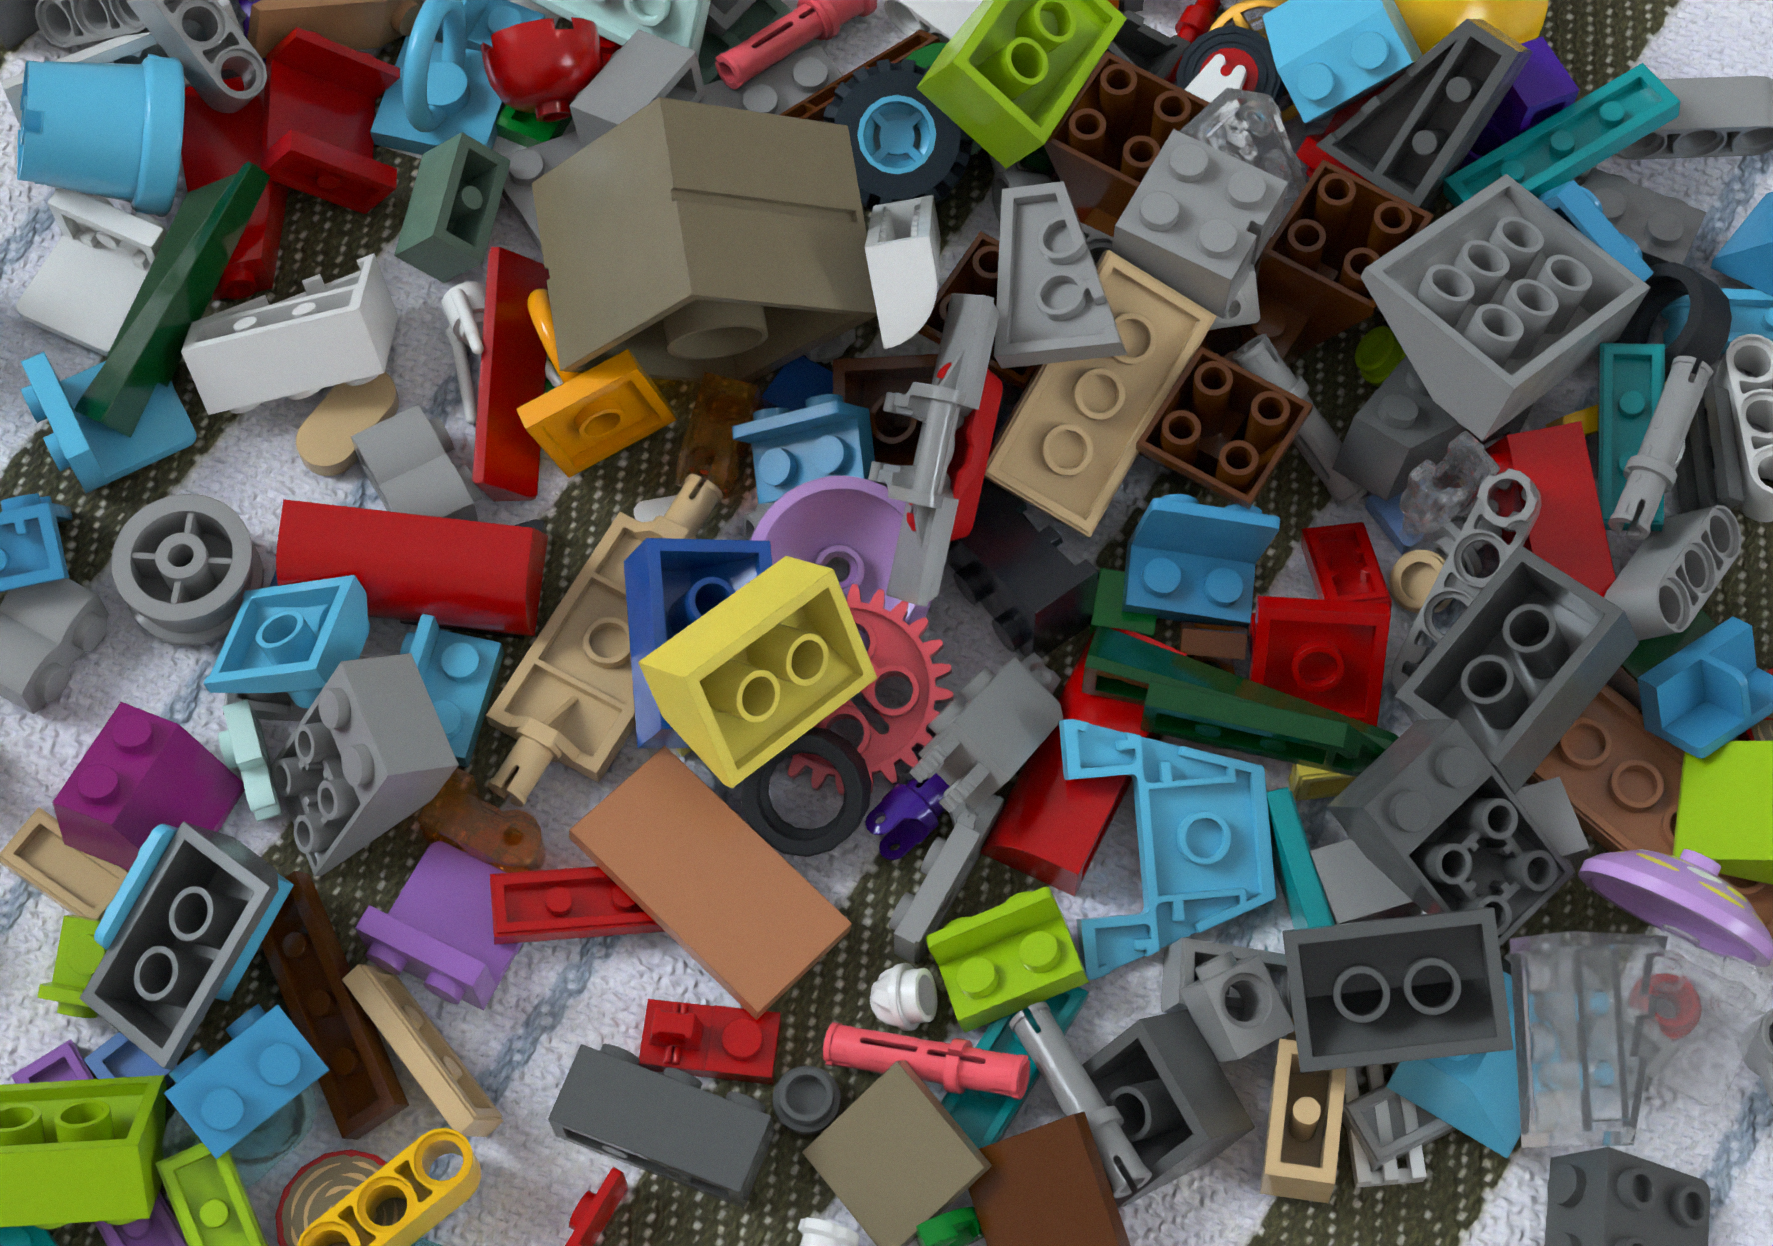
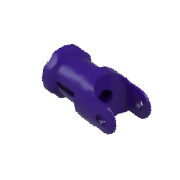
(909, 814)

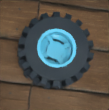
(898, 135)

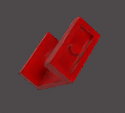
(321, 120)

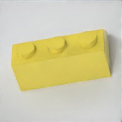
(760, 668)

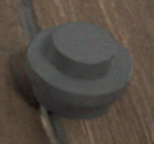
(806, 1100)

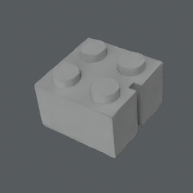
(1195, 218)

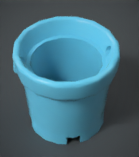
(104, 129)

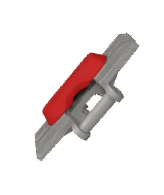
(951, 449)

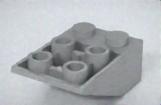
(361, 758)

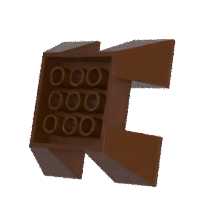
(1219, 419)

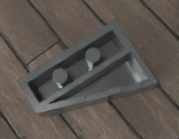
(1430, 114)

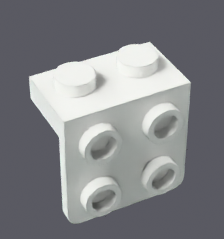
(92, 270)

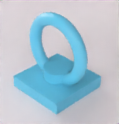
(439, 87)

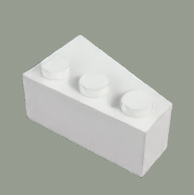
(295, 345)

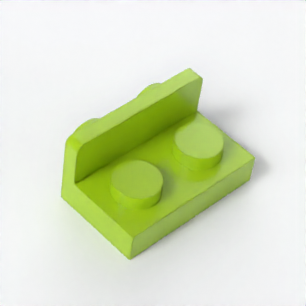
(1006, 958)

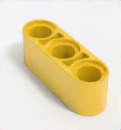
(405, 1178)

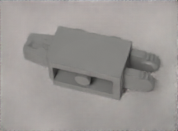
(992, 733)

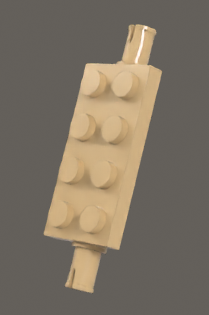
(575, 682)

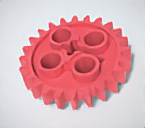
(893, 651)

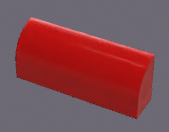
(418, 564)
(1058, 824)

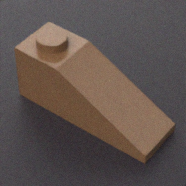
(346, 22)

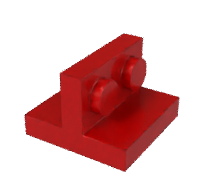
(1322, 652)

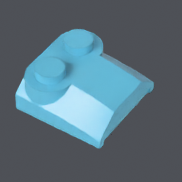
(292, 638)

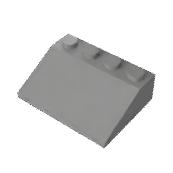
(1500, 303)

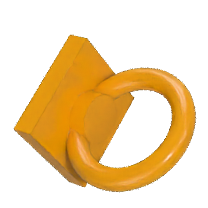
(591, 410)

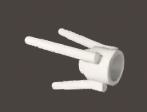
(465, 313)

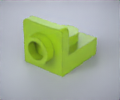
(74, 966)

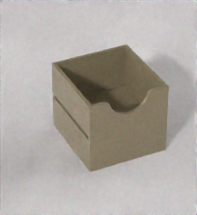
(704, 242)

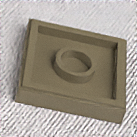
(896, 1157)

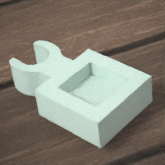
(246, 748)

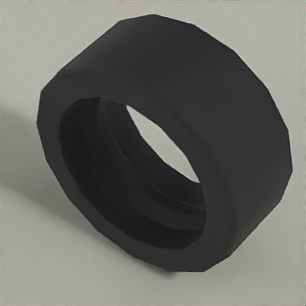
(1707, 320)
(819, 840)

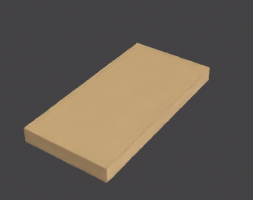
(1083, 417)

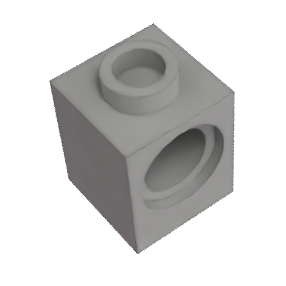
(1263, 1013)

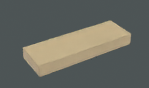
(423, 1050)

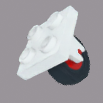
(1229, 59)

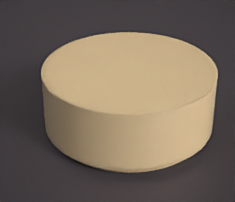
(1414, 577)

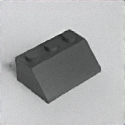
(181, 940)
(1397, 989)

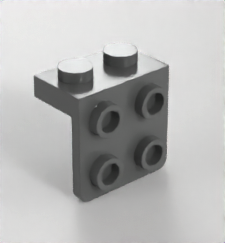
(1623, 1201)

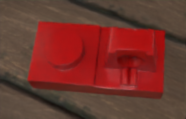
(710, 1041)

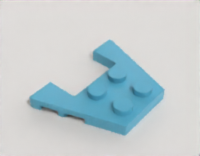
(1198, 840)

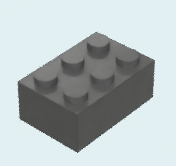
(1521, 664)

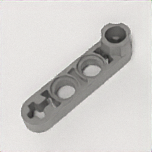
(1453, 578)

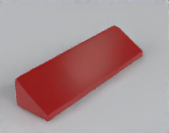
(510, 376)

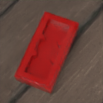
(1344, 564)

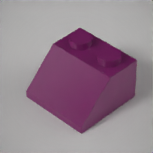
(140, 777)

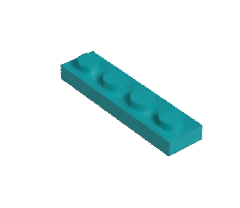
(1573, 137)

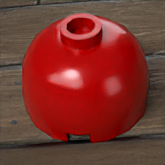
(542, 66)

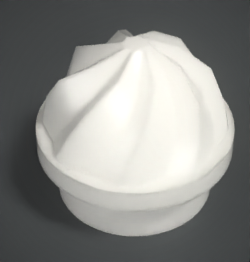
(904, 997)

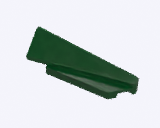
(1226, 710)

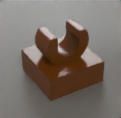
(1213, 643)

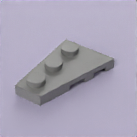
(1048, 283)

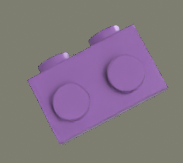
(442, 928)

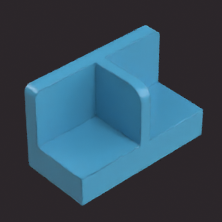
(1707, 691)

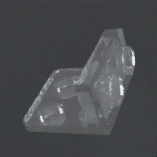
(1701, 1017)

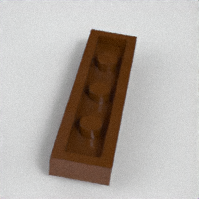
(309, 973)

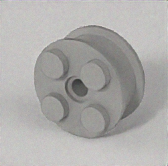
(185, 568)

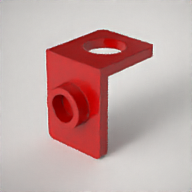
(596, 1209)

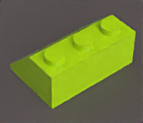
(80, 1150)

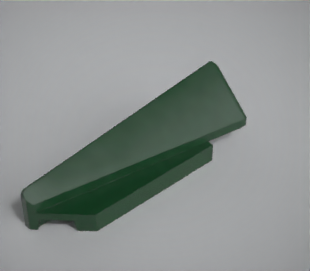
(172, 298)

